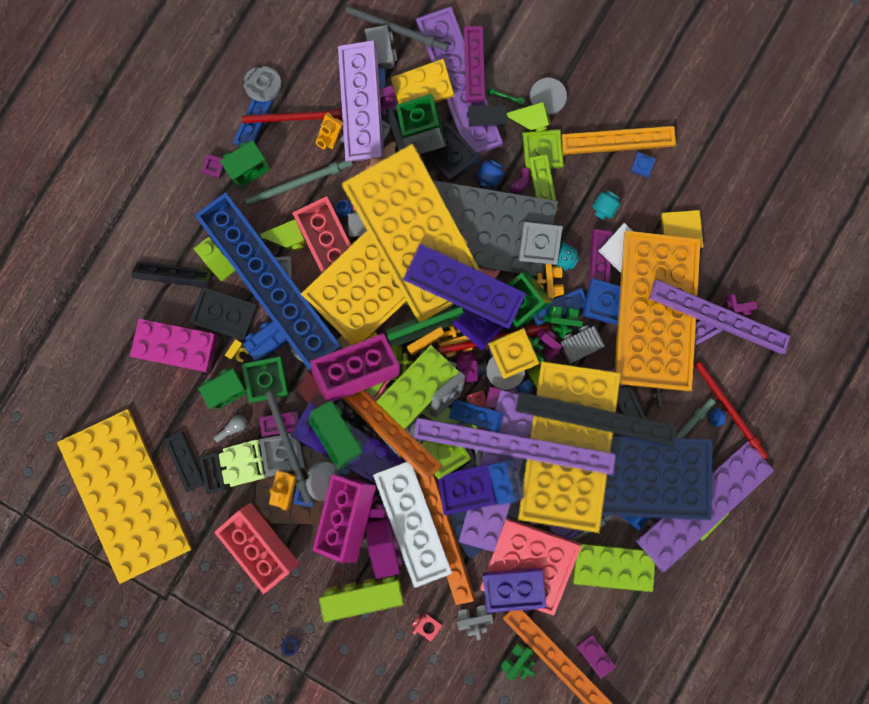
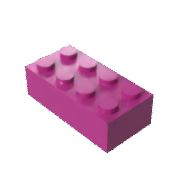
(174, 345)
(355, 368)
(344, 518)

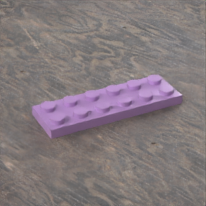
(360, 101)

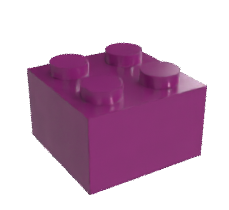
(383, 548)

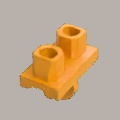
(329, 132)
(550, 273)
(452, 340)
(282, 489)

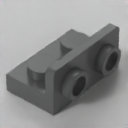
(426, 141)

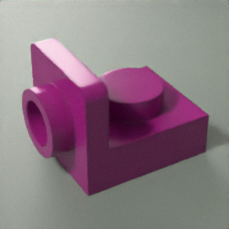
(387, 99)

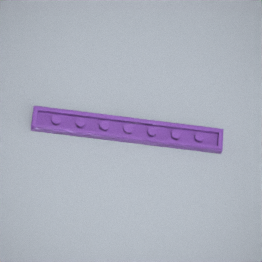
(719, 317)

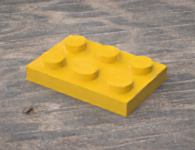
(424, 81)

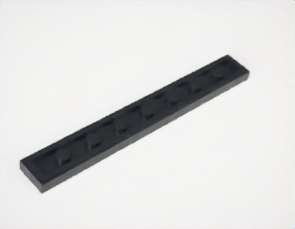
(596, 419)

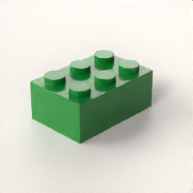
(335, 435)

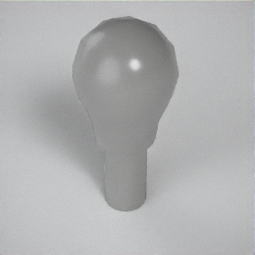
(236, 424)

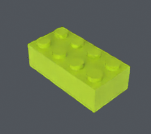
(416, 386)
(613, 567)
(361, 598)

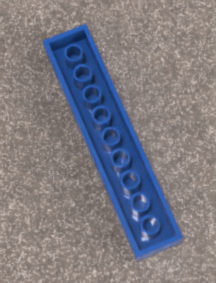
(267, 280)

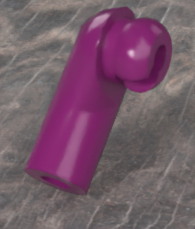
(523, 183)

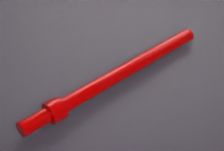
(336, 113)
(530, 331)
(753, 440)

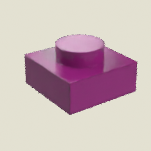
(212, 166)

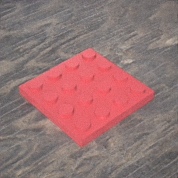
(528, 548)

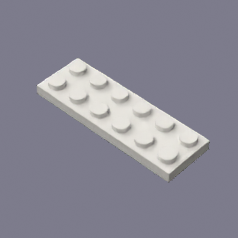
(412, 524)

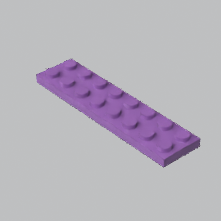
(446, 29)
(730, 485)
(484, 525)

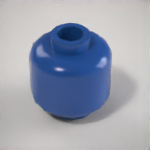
(490, 174)

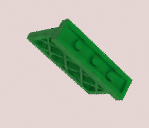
(413, 329)

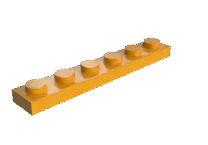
(618, 140)

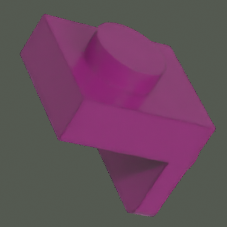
(743, 309)
(553, 347)
(467, 365)
(378, 511)

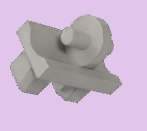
(466, 623)

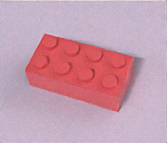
(322, 232)
(257, 548)

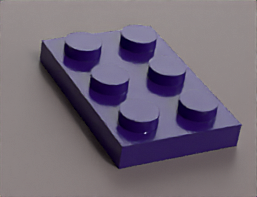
(477, 328)
(467, 490)
(514, 590)

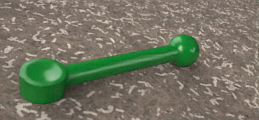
(520, 101)

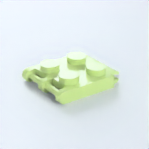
(241, 463)

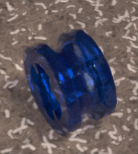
(284, 646)

